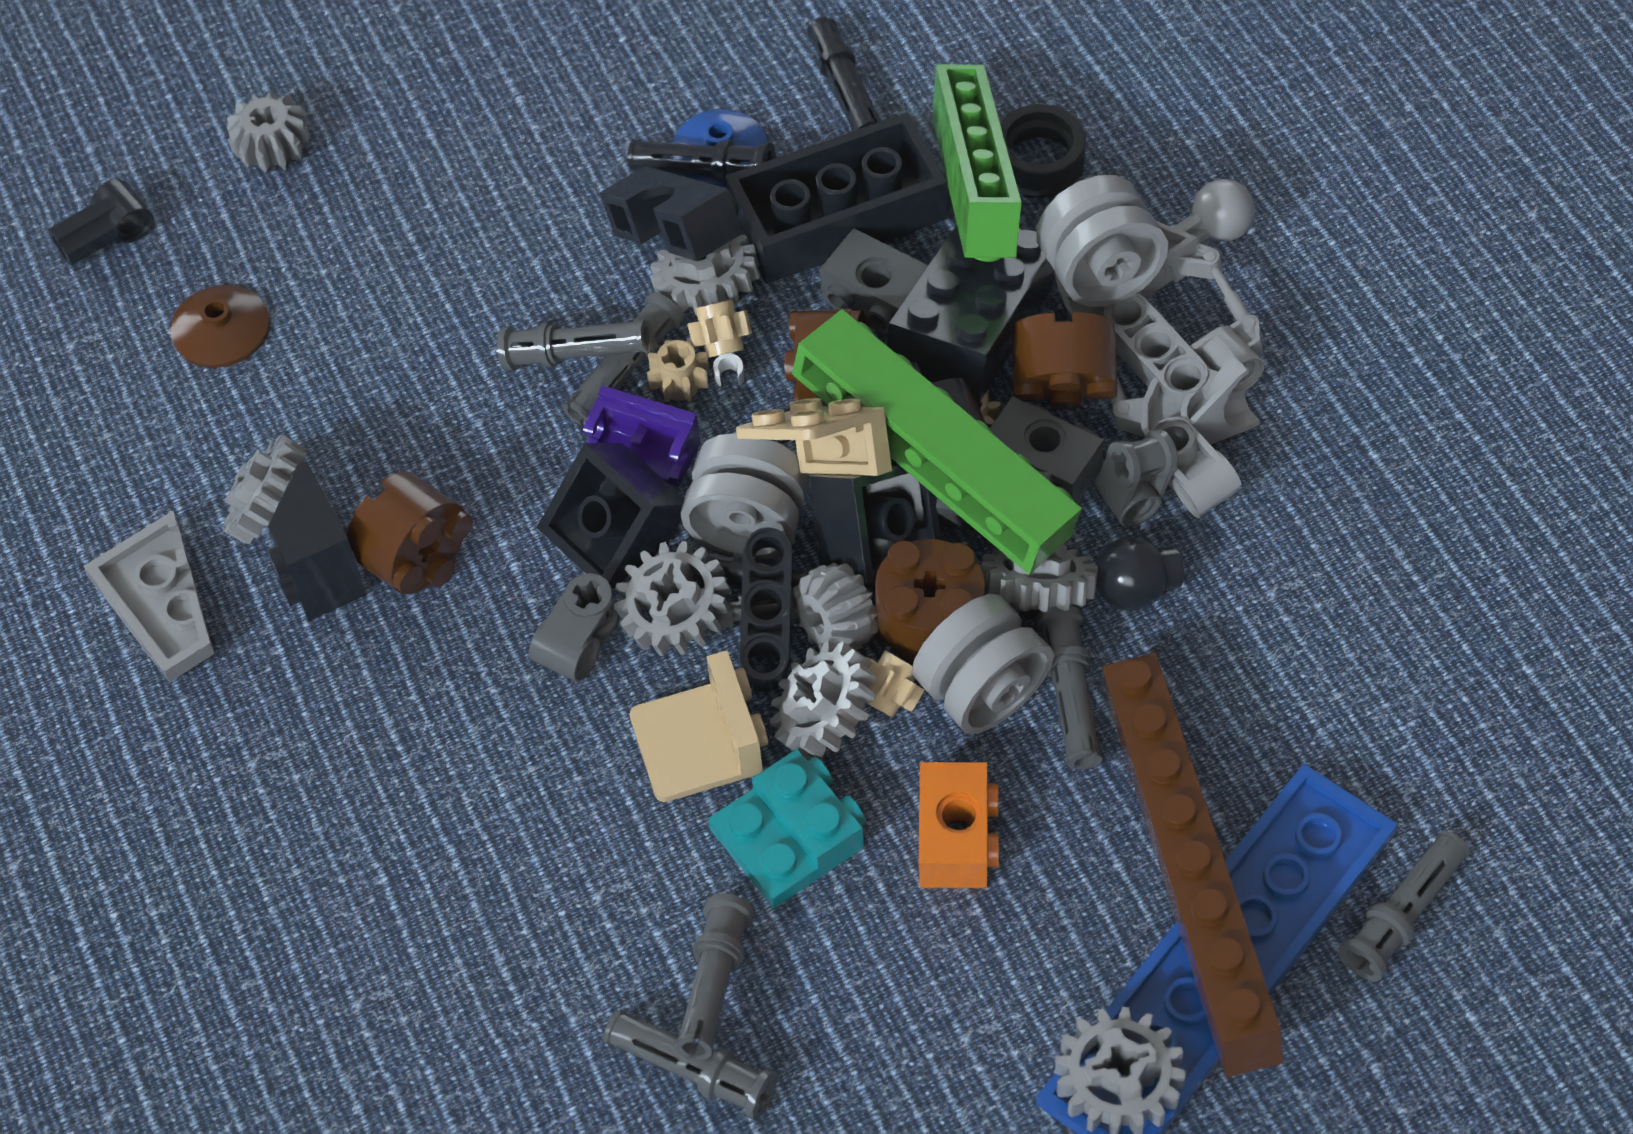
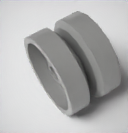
(1101, 241)
(743, 489)
(982, 663)

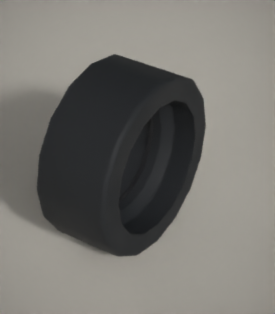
(1051, 123)

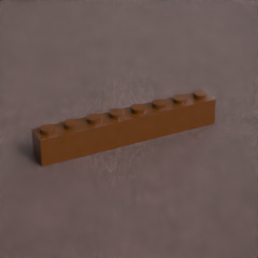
(1193, 868)

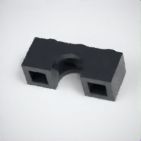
(687, 212)

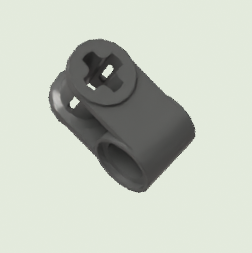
(1137, 476)
(576, 628)

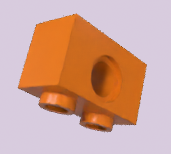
(952, 794)

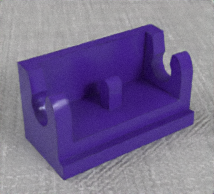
(653, 431)

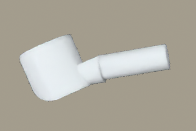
(727, 362)

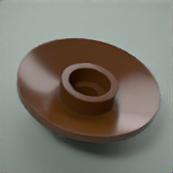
(224, 339)

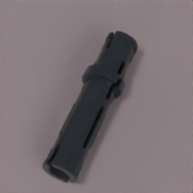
(838, 64)

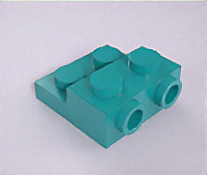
(789, 827)

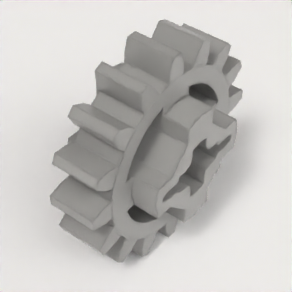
(708, 280)
(260, 488)
(1056, 582)
(673, 598)
(823, 699)
(1137, 1054)

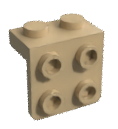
(828, 438)
(700, 734)

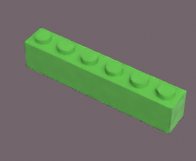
(976, 162)
(940, 442)

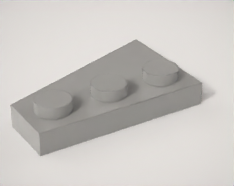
(156, 596)

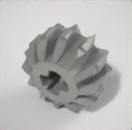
(268, 131)
(835, 606)

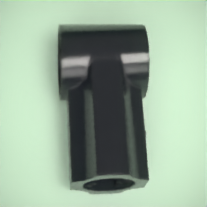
(113, 215)

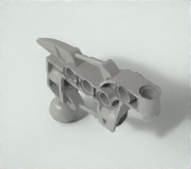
(1215, 366)

